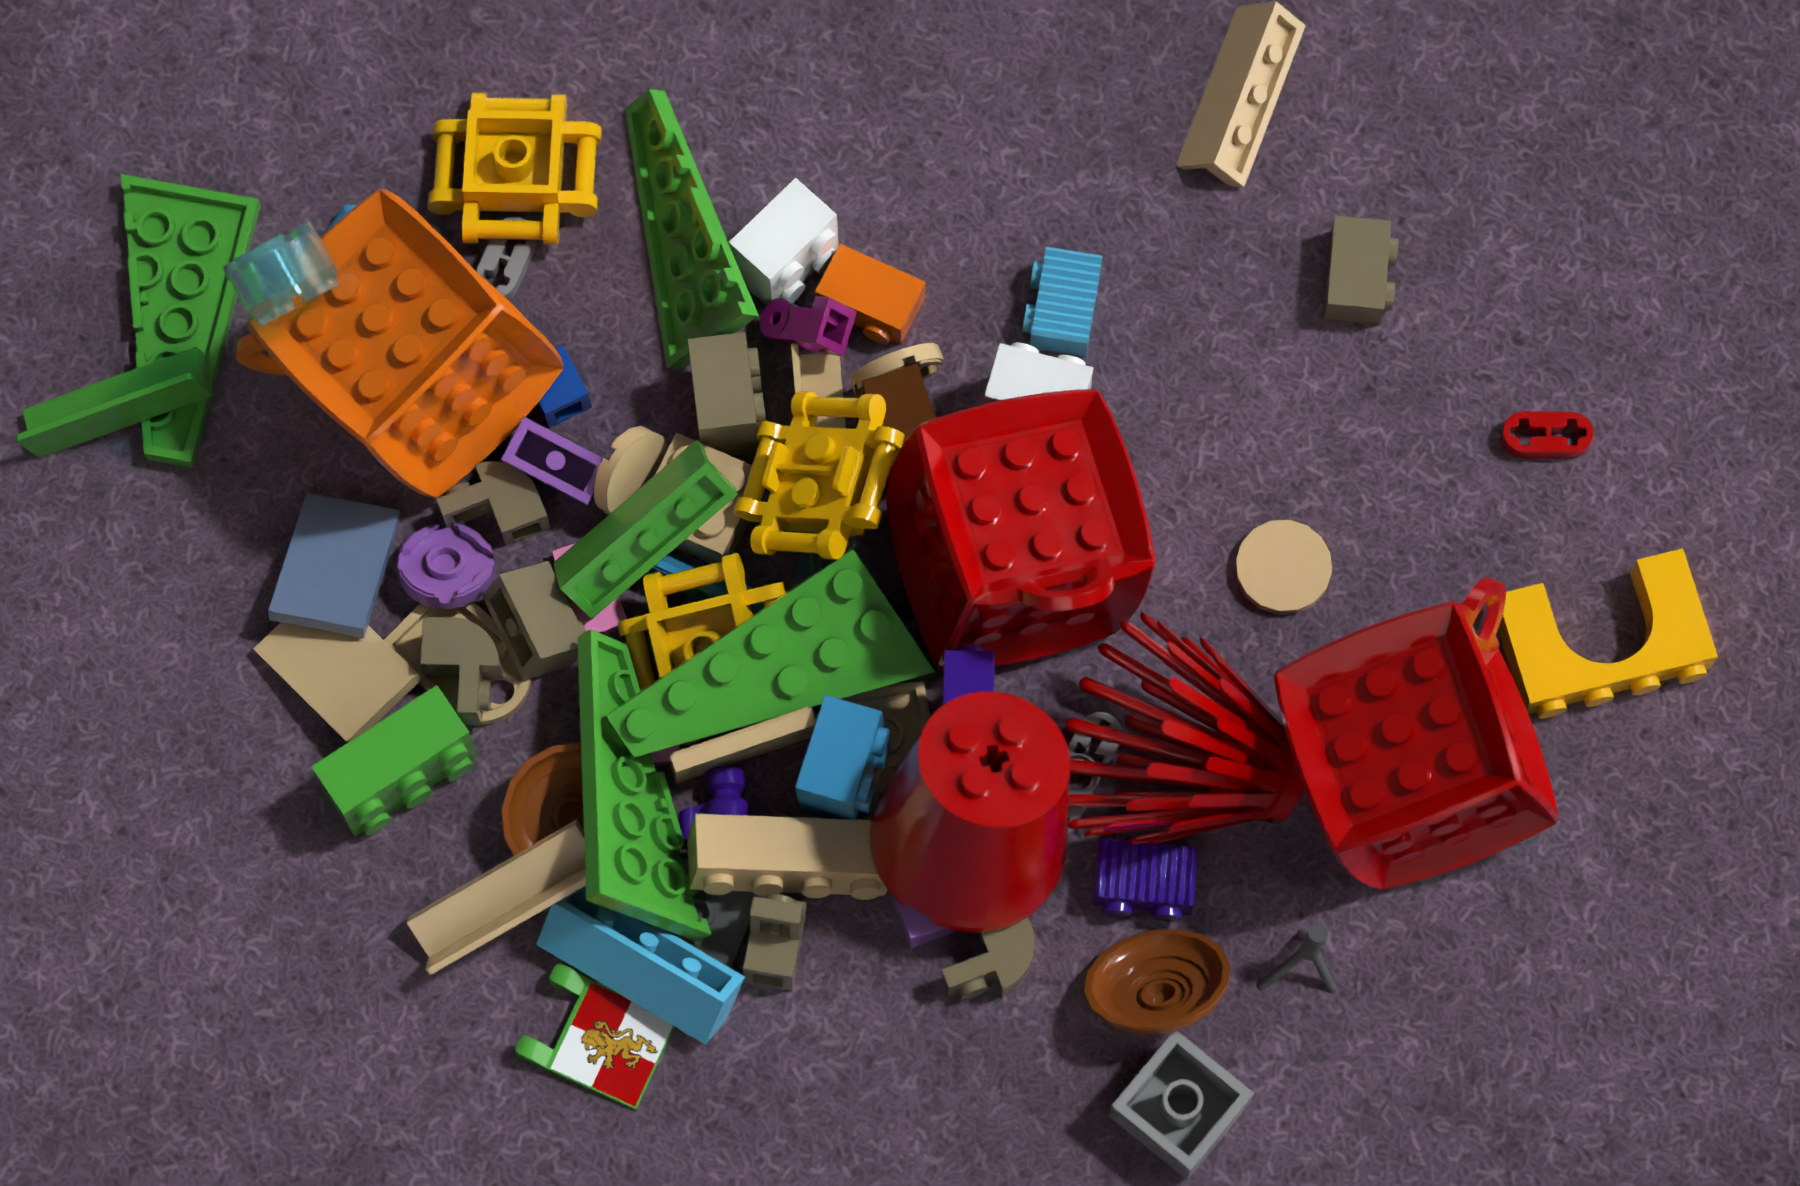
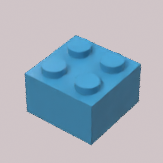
(842, 761)

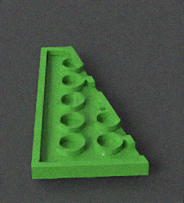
(689, 255)
(180, 290)
(814, 641)
(627, 806)

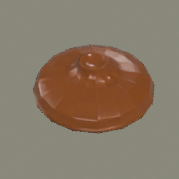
(543, 796)
(1157, 981)

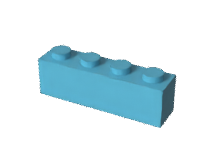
(642, 964)

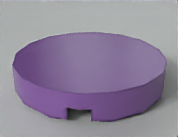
(445, 566)

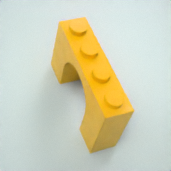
(1554, 675)

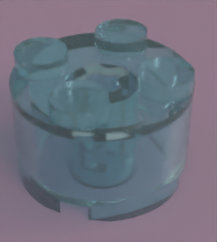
(282, 271)

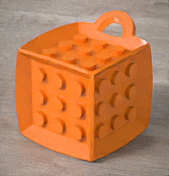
(409, 348)

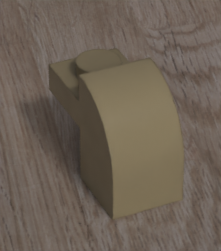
(503, 492)
(465, 652)
(774, 941)
(1005, 959)

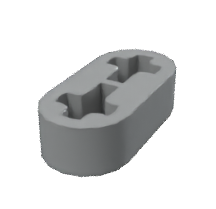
(515, 264)

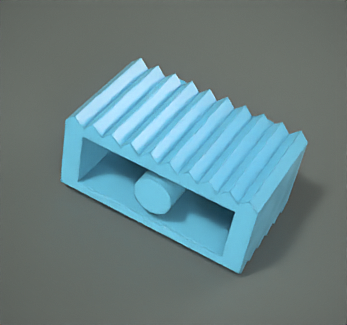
(1064, 301)

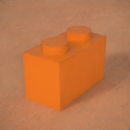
(878, 292)

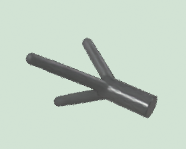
(1309, 950)

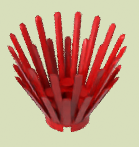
(1241, 762)

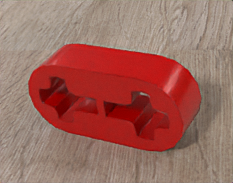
(1547, 424)

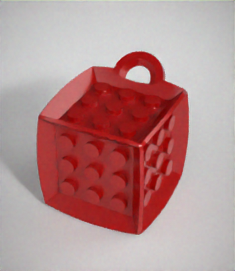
(1020, 526)
(1416, 743)

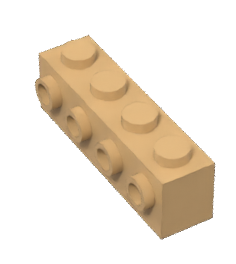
(782, 856)

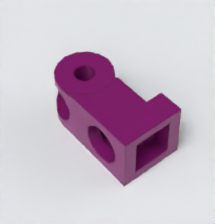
(815, 329)

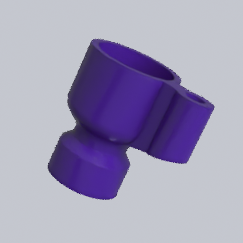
(725, 787)

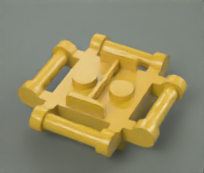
(514, 167)
(819, 476)
(689, 628)

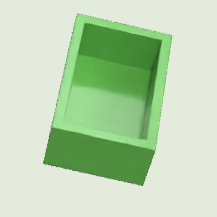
(396, 762)

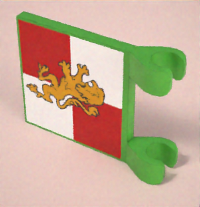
(605, 1043)

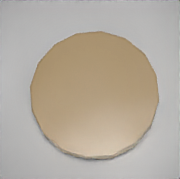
(925, 355)
(630, 467)
(1283, 567)

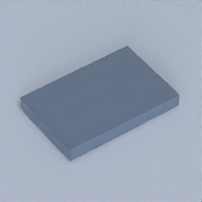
(334, 565)

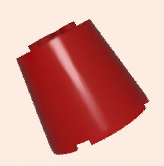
(976, 814)

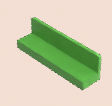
(116, 403)
(643, 530)

